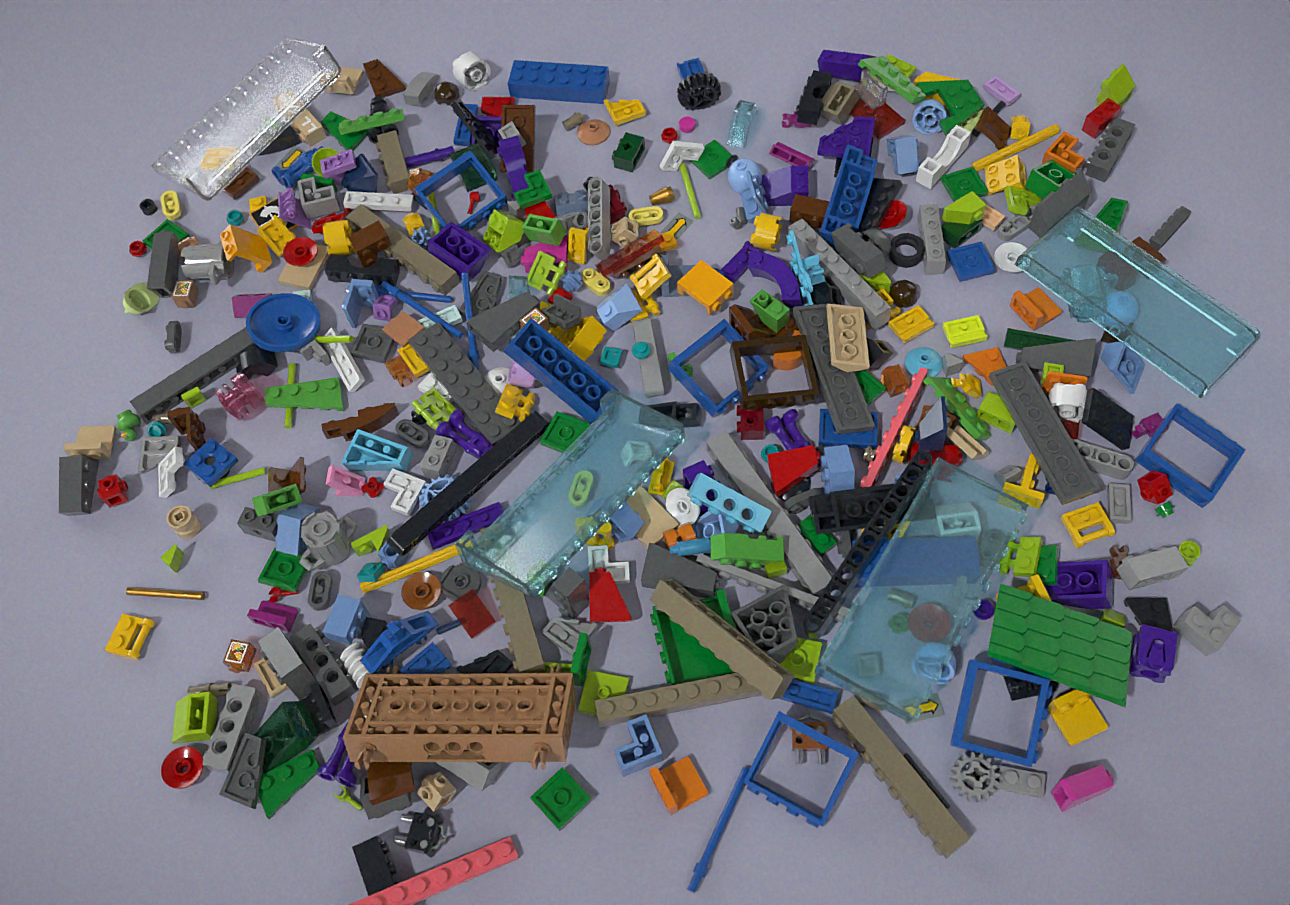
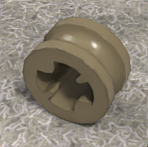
(869, 454)

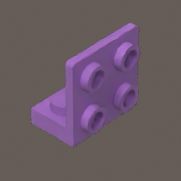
(337, 164)

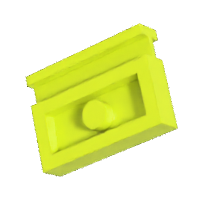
(964, 331)

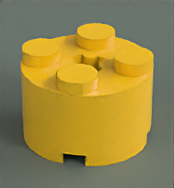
(766, 232)
(336, 237)

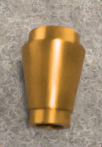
(662, 196)

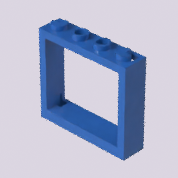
(448, 173)
(730, 334)
(1211, 436)
(963, 708)
(776, 798)

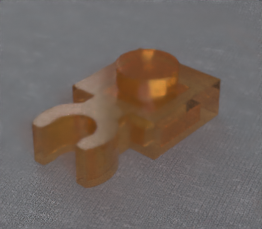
(398, 369)

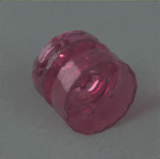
(239, 396)

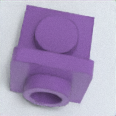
(383, 306)

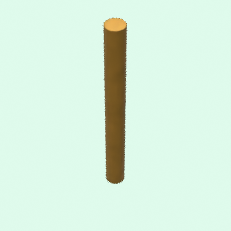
(165, 593)

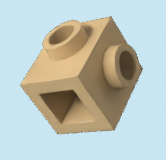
(624, 231)
(436, 791)

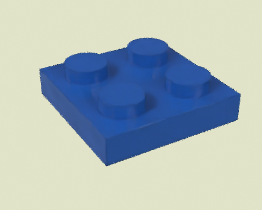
(970, 261)

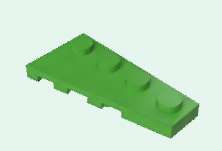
(893, 77)
(958, 406)

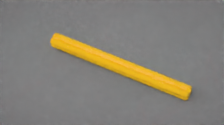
(1016, 147)
(410, 568)

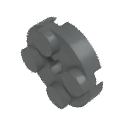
(453, 574)

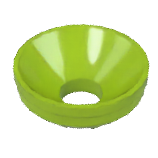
(321, 154)

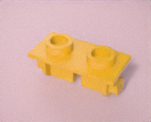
(661, 477)

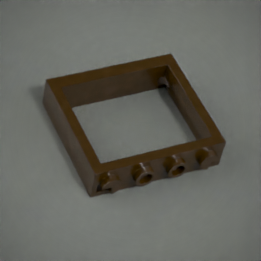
(770, 346)

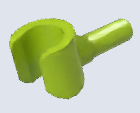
(347, 798)

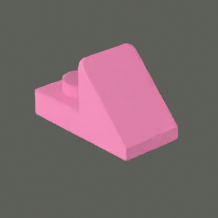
(345, 482)

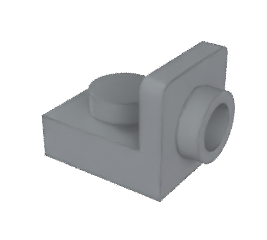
(509, 131)
(314, 350)

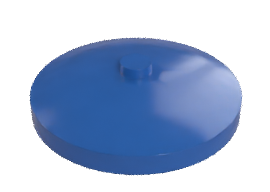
(283, 322)

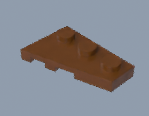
(382, 79)

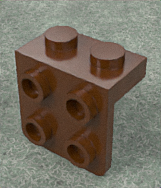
(188, 423)

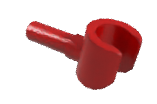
(474, 197)
(277, 593)

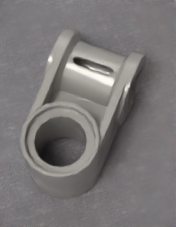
(570, 220)

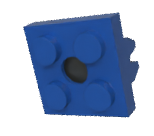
(211, 462)

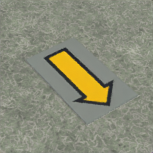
(290, 158)
(678, 225)
(930, 709)

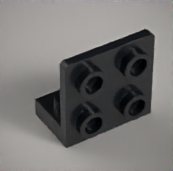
(320, 709)

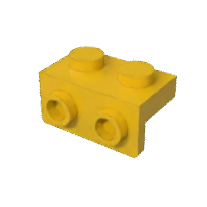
(276, 235)

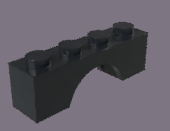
(809, 107)
(340, 270)

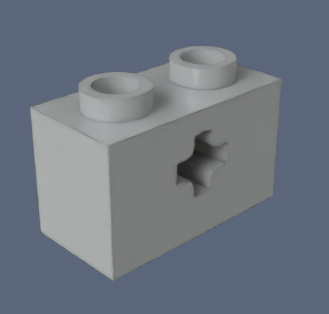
(438, 457)

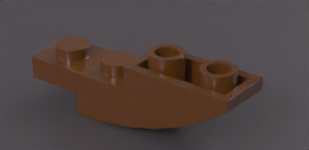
(368, 420)

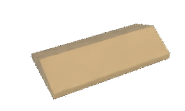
(847, 337)

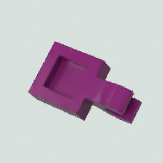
(792, 119)
(1148, 426)

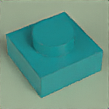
(611, 357)
(371, 572)

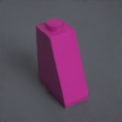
(559, 252)
(1082, 787)

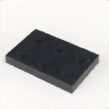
(1107, 419)

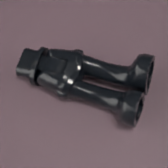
(379, 105)

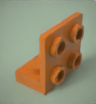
(1034, 308)
(1057, 377)
(678, 785)

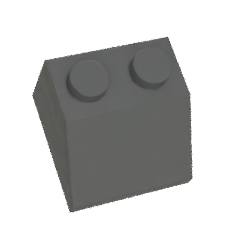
(381, 809)

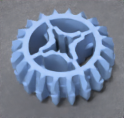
(435, 488)

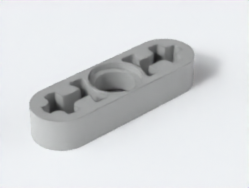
(1015, 229)

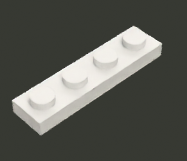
(379, 201)
(344, 362)

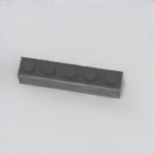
(1169, 228)

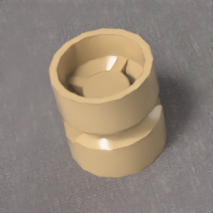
(183, 522)

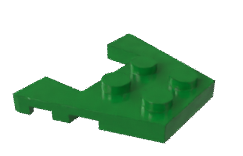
(959, 99)

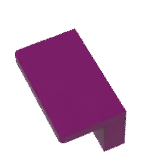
(244, 302)
(274, 616)

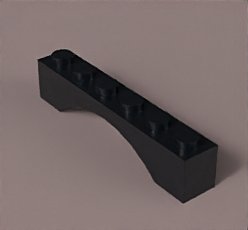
(829, 293)

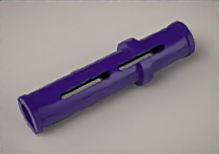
(431, 156)

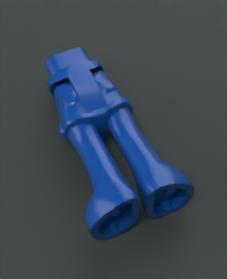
(293, 174)

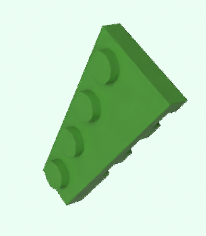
(311, 394)

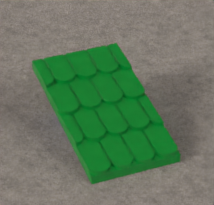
(1060, 645)

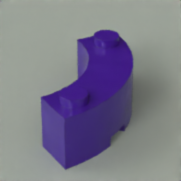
(514, 161)
(775, 270)

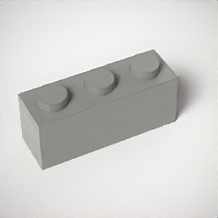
(1151, 567)

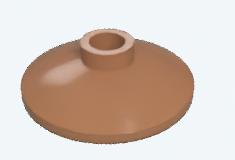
(593, 132)

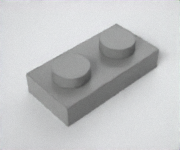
(1119, 503)
(1021, 781)

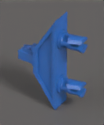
(397, 639)

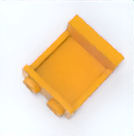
(246, 245)
(706, 286)

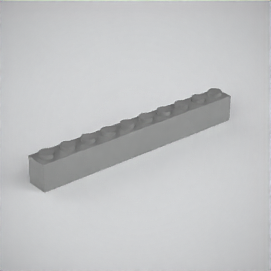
(744, 479)

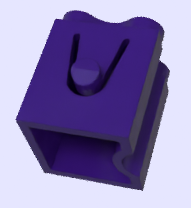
(1150, 657)

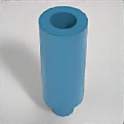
(691, 547)

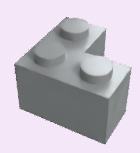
(317, 200)
(1205, 631)

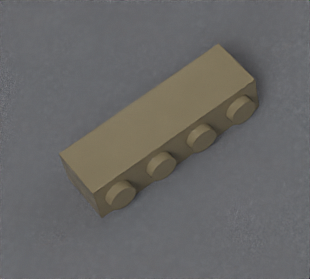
(394, 161)

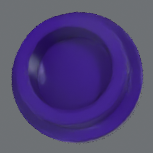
(984, 611)

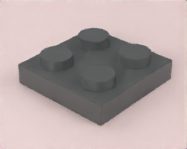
(372, 344)

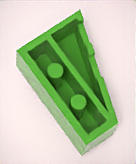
(746, 551)

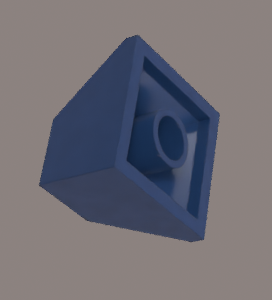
(361, 178)
(933, 428)

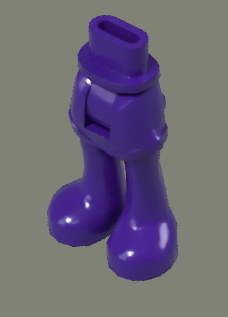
(788, 420)
(477, 443)
(329, 770)

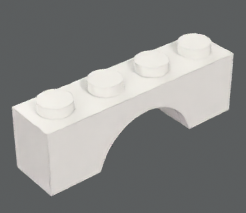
(933, 168)

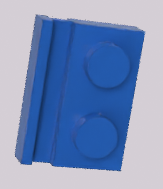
(689, 67)
(427, 662)

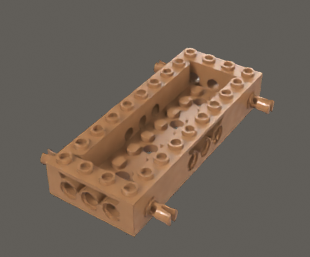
(462, 718)

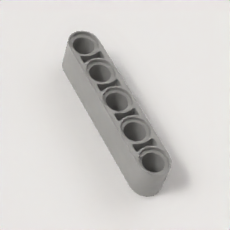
(599, 218)
(650, 366)
(1112, 460)

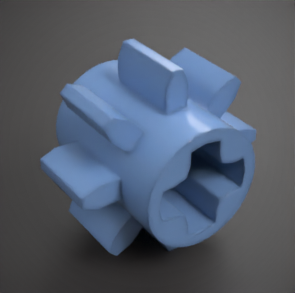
(416, 237)
(572, 280)

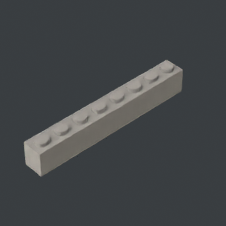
(851, 285)

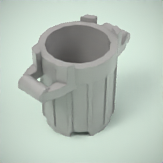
(207, 262)
(326, 540)

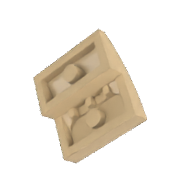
(967, 443)

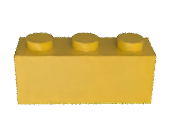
(583, 337)

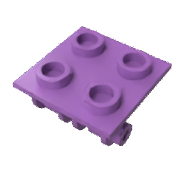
(291, 209)

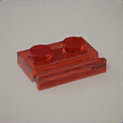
(471, 613)

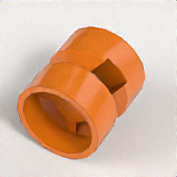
(684, 532)

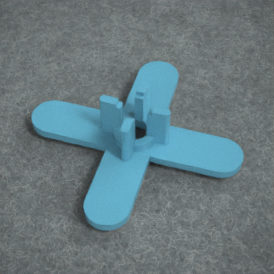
(806, 269)

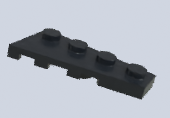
(476, 128)
(878, 202)

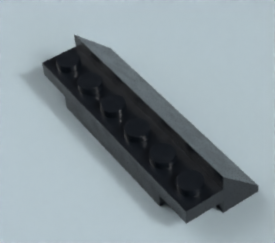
(849, 508)

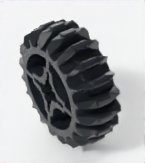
(698, 91)

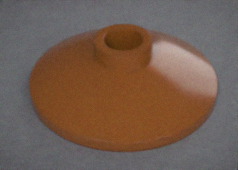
(419, 583)

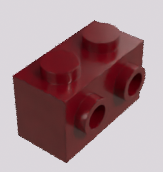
(750, 424)

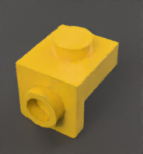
(1020, 127)
(412, 222)

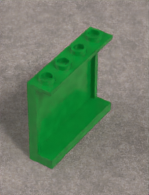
(683, 653)

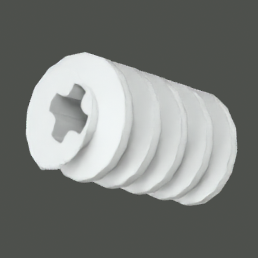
(351, 659)

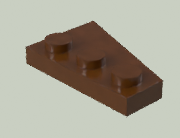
(638, 263)

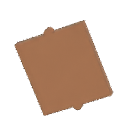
(402, 328)

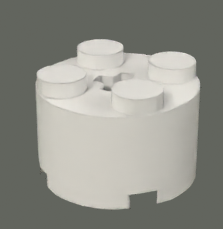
(471, 71)
(1068, 401)

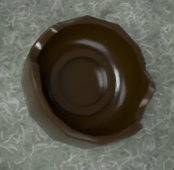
(446, 93)
(903, 293)

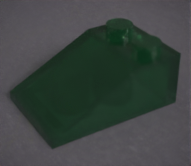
(286, 734)

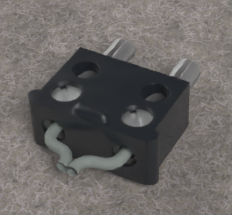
(424, 834)

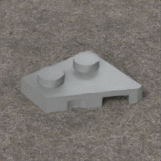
(154, 450)
(566, 632)

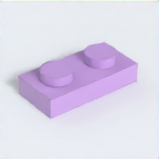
(1001, 90)

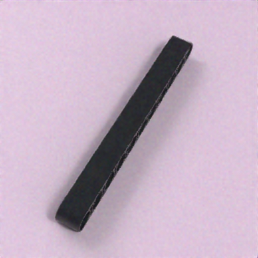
(467, 484)
(859, 549)

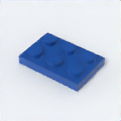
(829, 436)

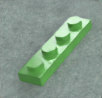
(378, 119)

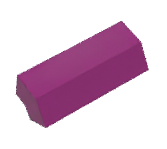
(791, 155)

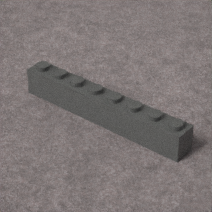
(198, 373)

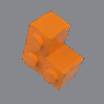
(1064, 153)

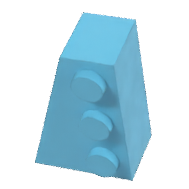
(375, 453)

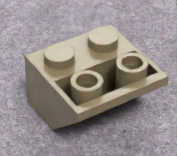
(839, 102)

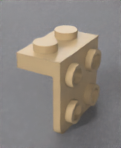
(346, 82)
(92, 442)

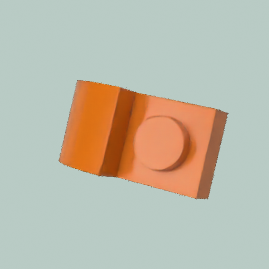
(787, 360)

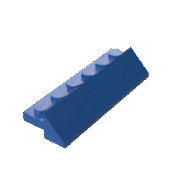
(849, 192)

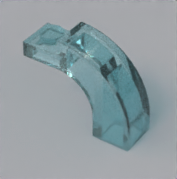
(740, 123)

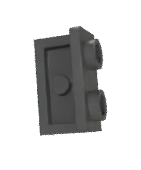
(563, 312)

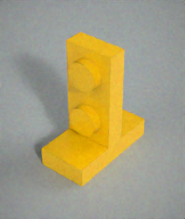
(578, 245)
(1024, 491)

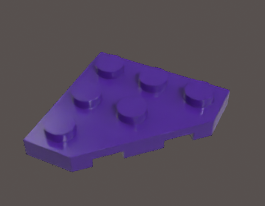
(856, 134)

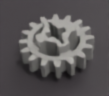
(975, 768)

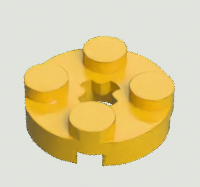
(902, 448)

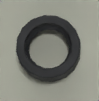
(906, 239)

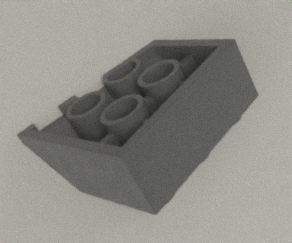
(1058, 204)
(768, 623)

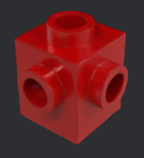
(1154, 487)
(113, 490)

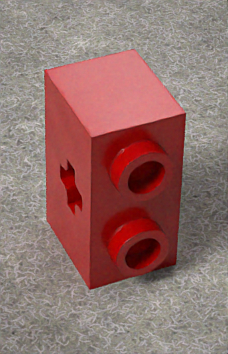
(1100, 117)

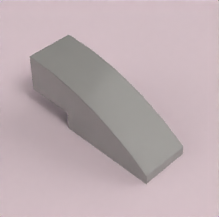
(420, 88)

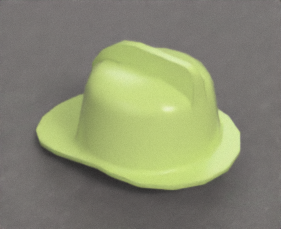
(139, 299)

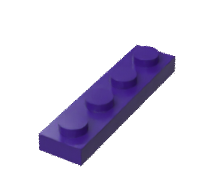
(456, 528)

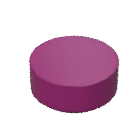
(686, 124)

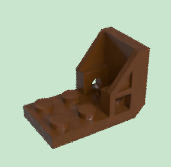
(751, 326)

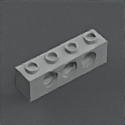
(931, 235)
(242, 719)

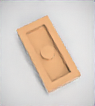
(992, 218)

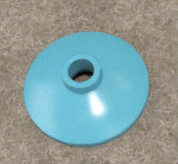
(914, 361)

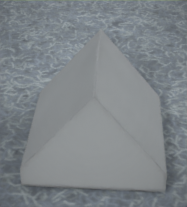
(515, 210)
(951, 364)
(1008, 474)

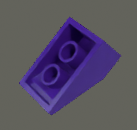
(784, 183)
(1083, 585)

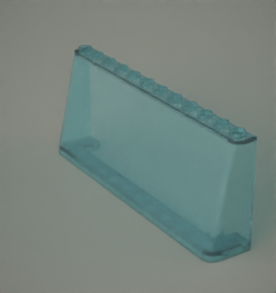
(1140, 301)
(573, 496)
(923, 591)

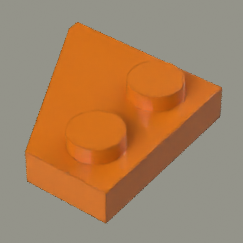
(985, 362)

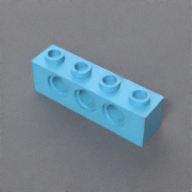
(758, 513)

